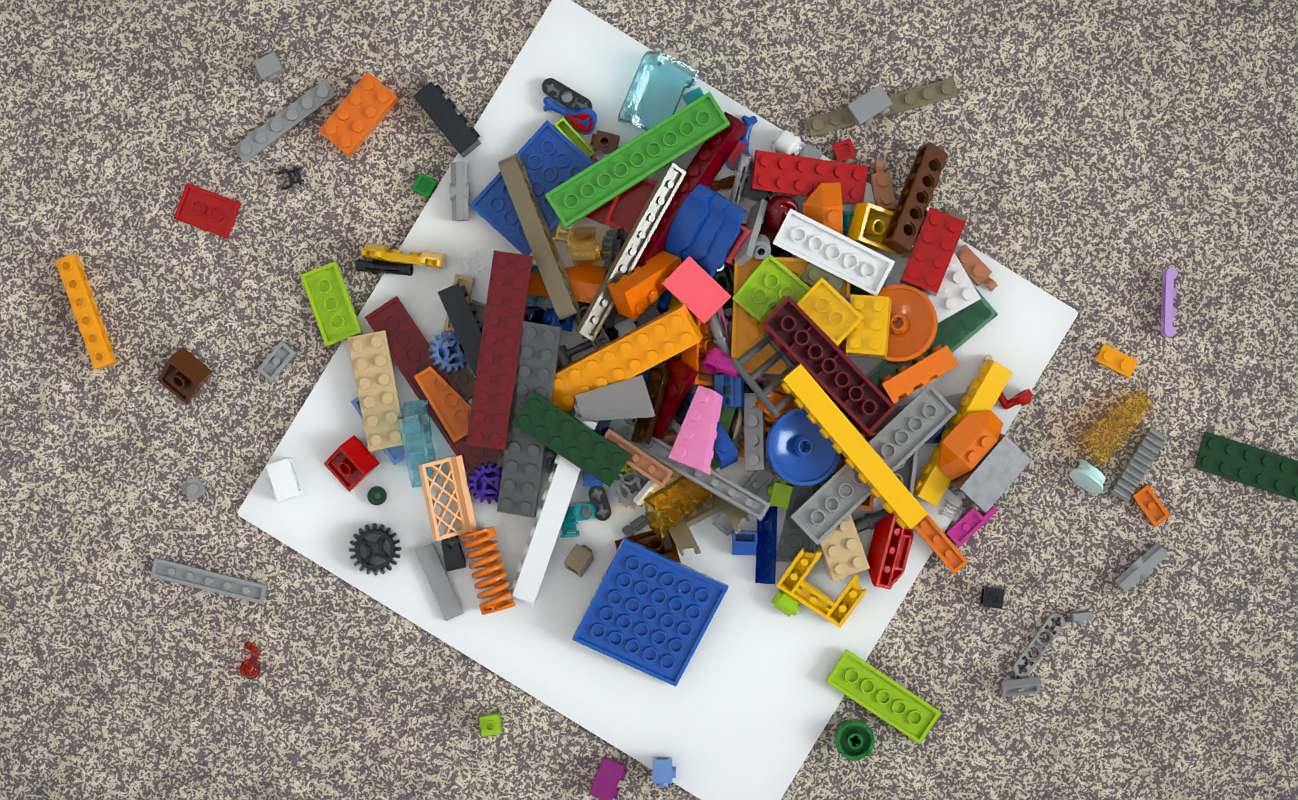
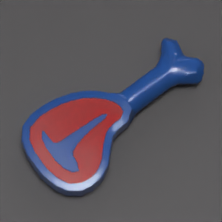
(582, 120)
(742, 146)

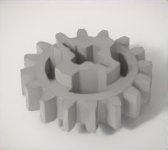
(621, 483)

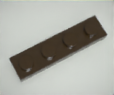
(656, 389)

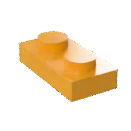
(1116, 360)

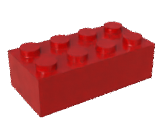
(932, 251)

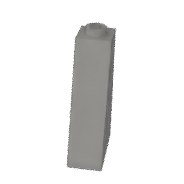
(616, 401)

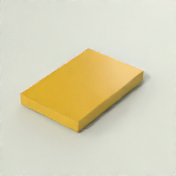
(830, 311)

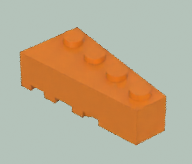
(918, 374)

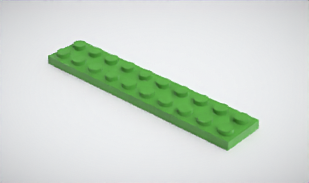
(637, 159)

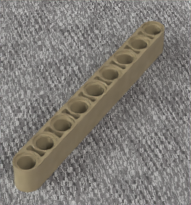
(539, 236)

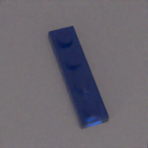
(766, 547)

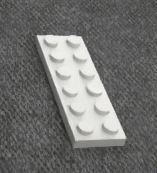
(833, 252)

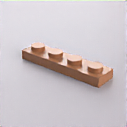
(642, 461)

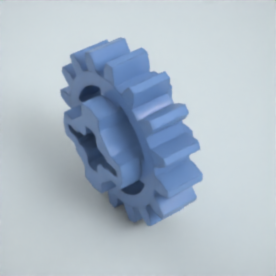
(441, 352)

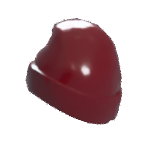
(777, 210)

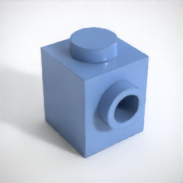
(663, 771)

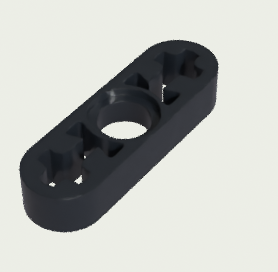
(557, 85)

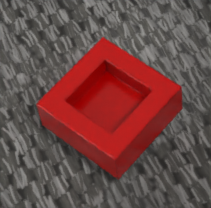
(843, 150)

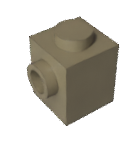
(579, 559)

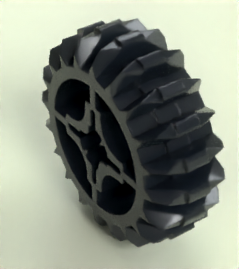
(382, 554)

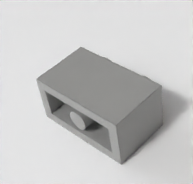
(869, 106)

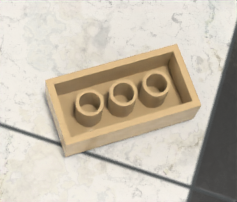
(843, 551)

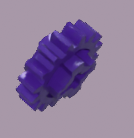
(484, 488)

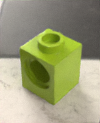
(490, 724)

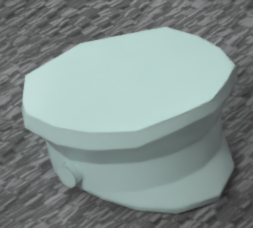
(1088, 477)

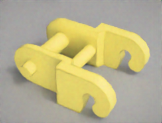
(563, 239)

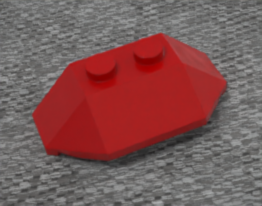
(888, 552)

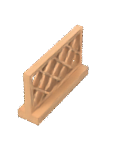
(459, 495)

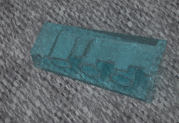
(417, 438)

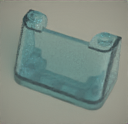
(656, 90)

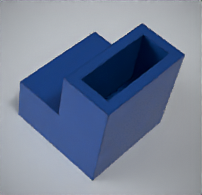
(744, 542)

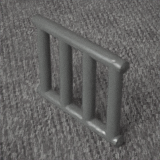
(750, 378)

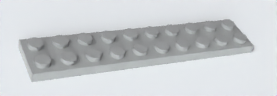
(894, 446)

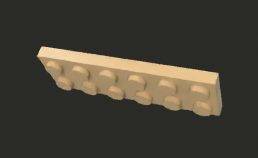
(376, 389)

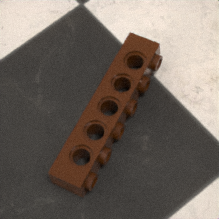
(915, 198)

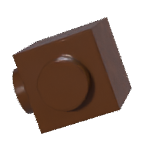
(605, 142)

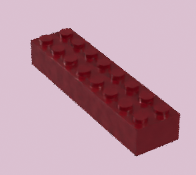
(827, 364)

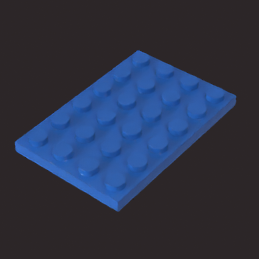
(549, 163)

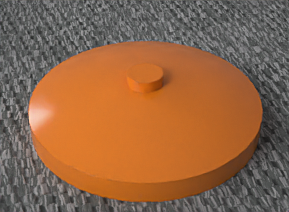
(911, 322)

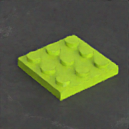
(768, 286)

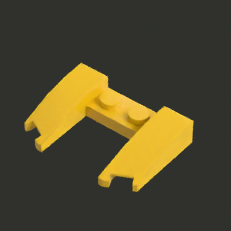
(427, 258)
(833, 610)

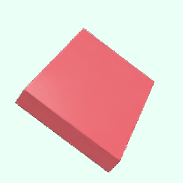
(696, 290)

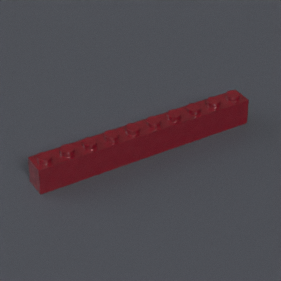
(700, 171)

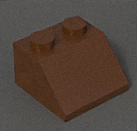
(184, 375)

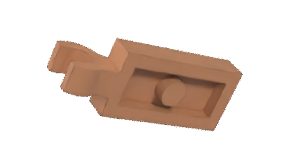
(882, 186)
(975, 268)

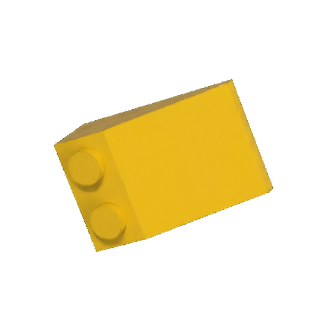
(870, 225)

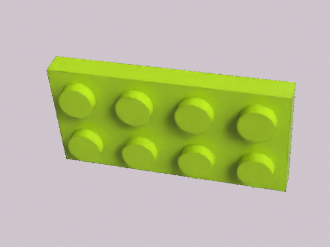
(331, 304)

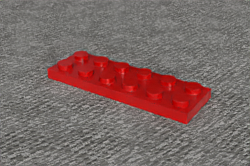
(802, 175)

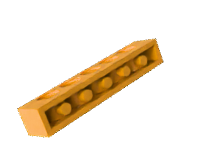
(86, 311)

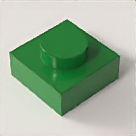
(424, 185)

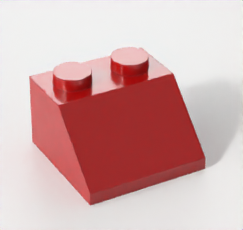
(351, 463)

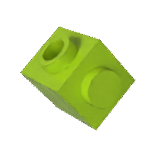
(779, 494)

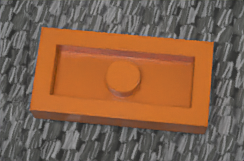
(1150, 505)

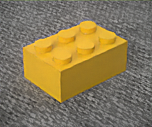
(872, 333)

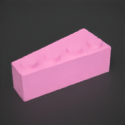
(698, 431)

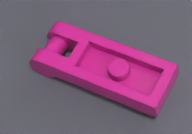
(968, 525)

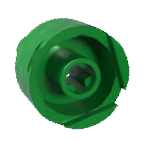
(858, 749)

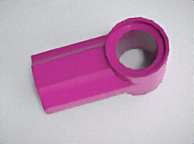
(717, 361)

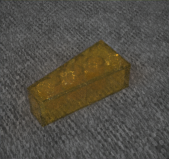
(585, 246)
(1111, 429)

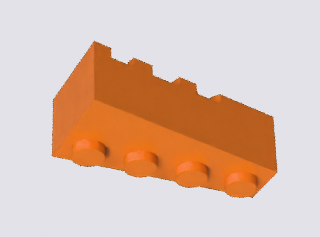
(643, 286)

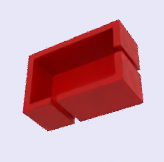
(629, 205)

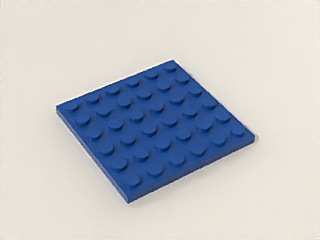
(650, 612)

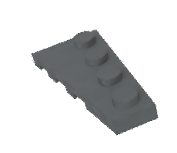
(792, 536)

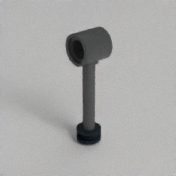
(565, 354)

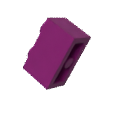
(607, 779)

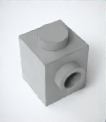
(268, 67)

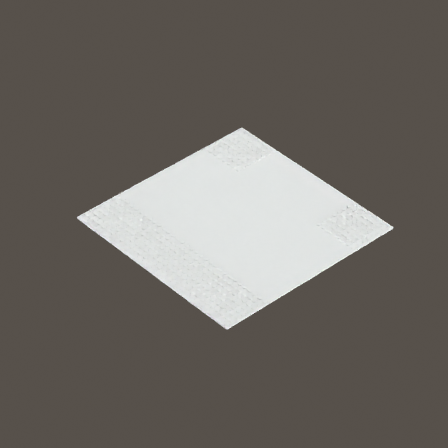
(757, 677)

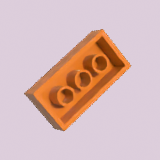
(359, 114)

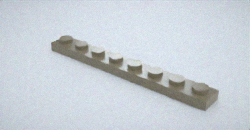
(901, 102)

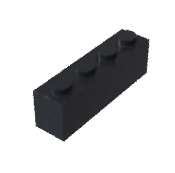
(447, 119)

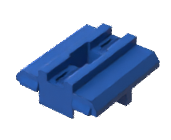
(736, 398)

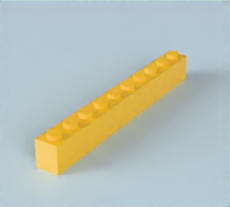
(854, 447)

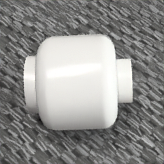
(787, 143)

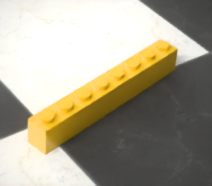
(981, 396)

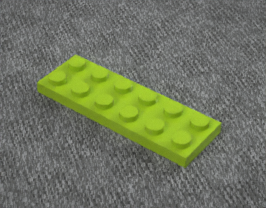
(883, 696)

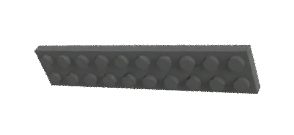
(523, 453)

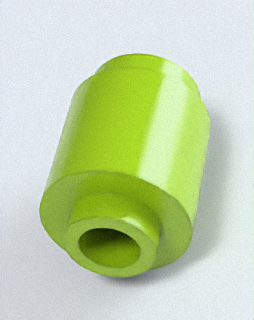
(786, 603)

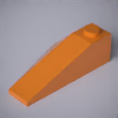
(583, 279)

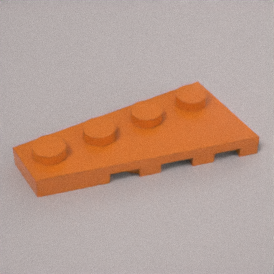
(446, 402)

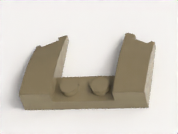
(681, 533)

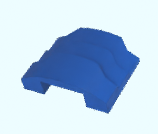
(705, 228)

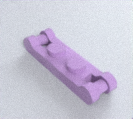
(1167, 310)

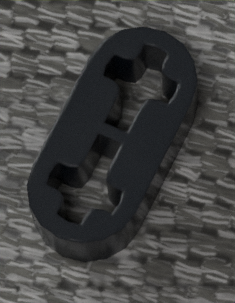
(604, 501)

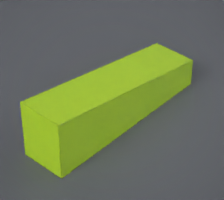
(568, 131)

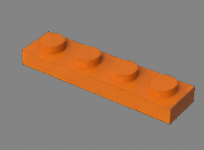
(940, 544)

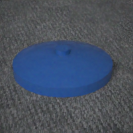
(799, 450)

